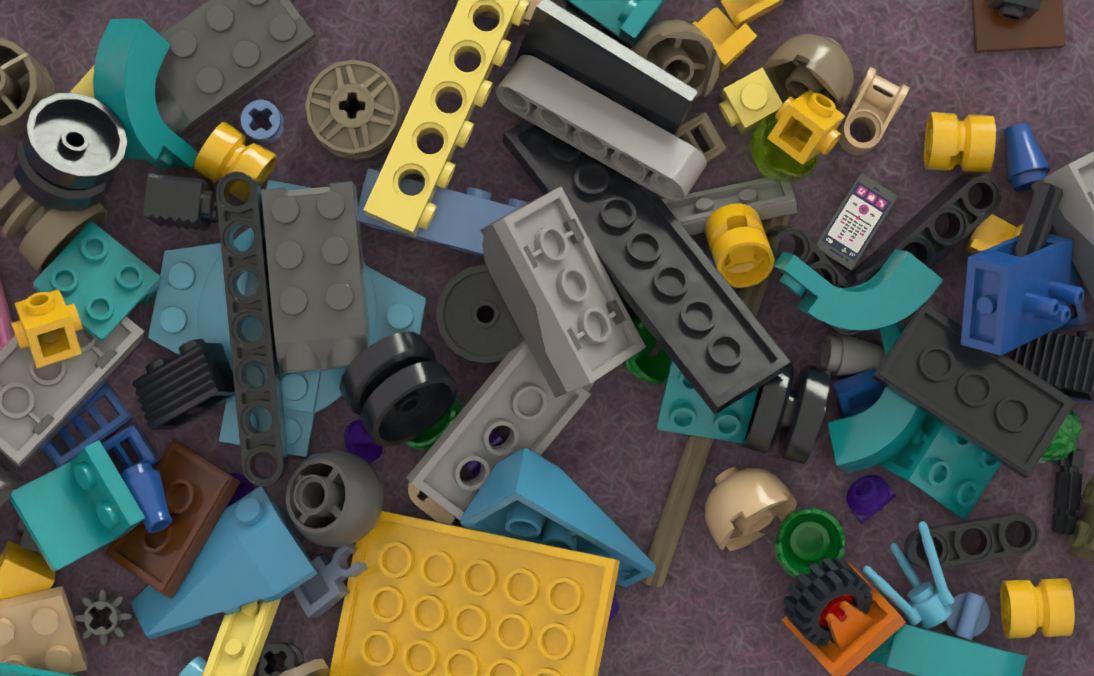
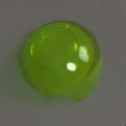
(772, 160)

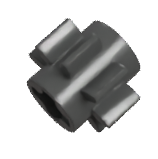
(91, 616)

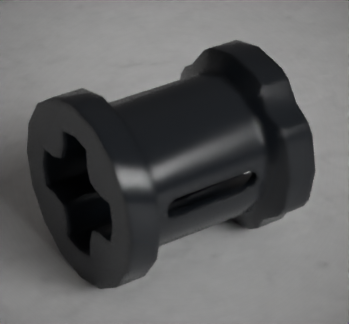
(267, 662)

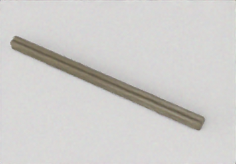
(693, 461)

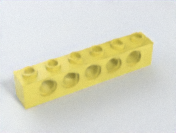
(442, 77)

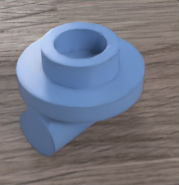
(969, 615)

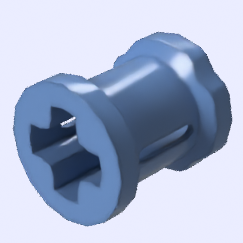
(264, 108)

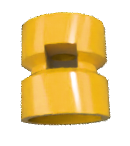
(959, 142)
(227, 153)
(739, 245)
(1040, 607)

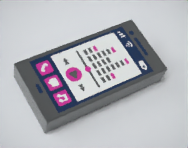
(855, 221)

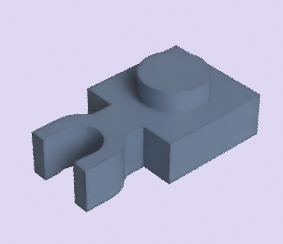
(327, 586)

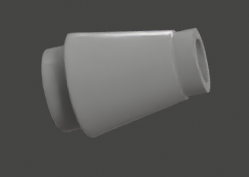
(850, 355)

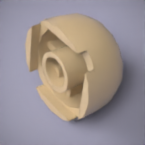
(745, 505)

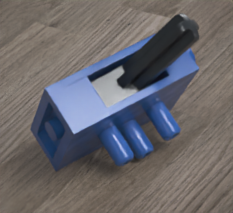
(1020, 284)

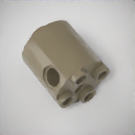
(22, 87)

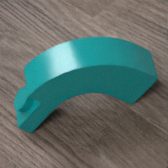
(126, 84)
(885, 299)
(880, 430)
(937, 654)

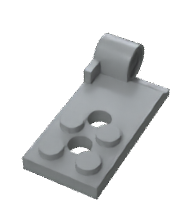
(510, 397)

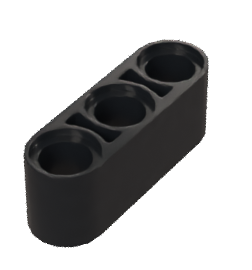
(992, 536)

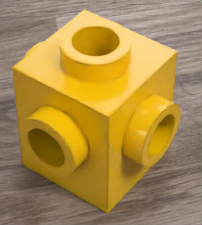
(807, 126)
(47, 327)

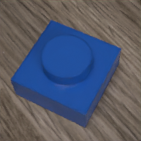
(857, 393)

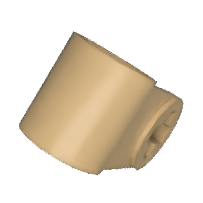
(873, 106)

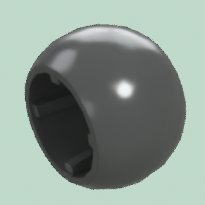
(351, 496)

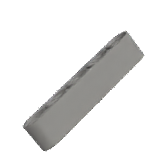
(601, 128)

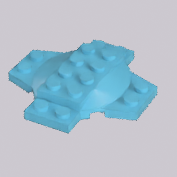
(194, 307)

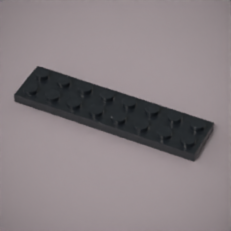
(657, 270)

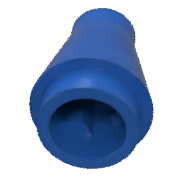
(1023, 158)
(148, 491)

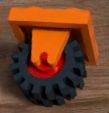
(839, 615)

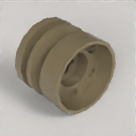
(373, 129)
(46, 228)

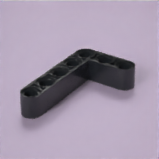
(918, 230)

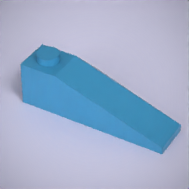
(542, 505)
(244, 560)

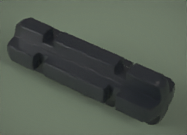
(1067, 493)

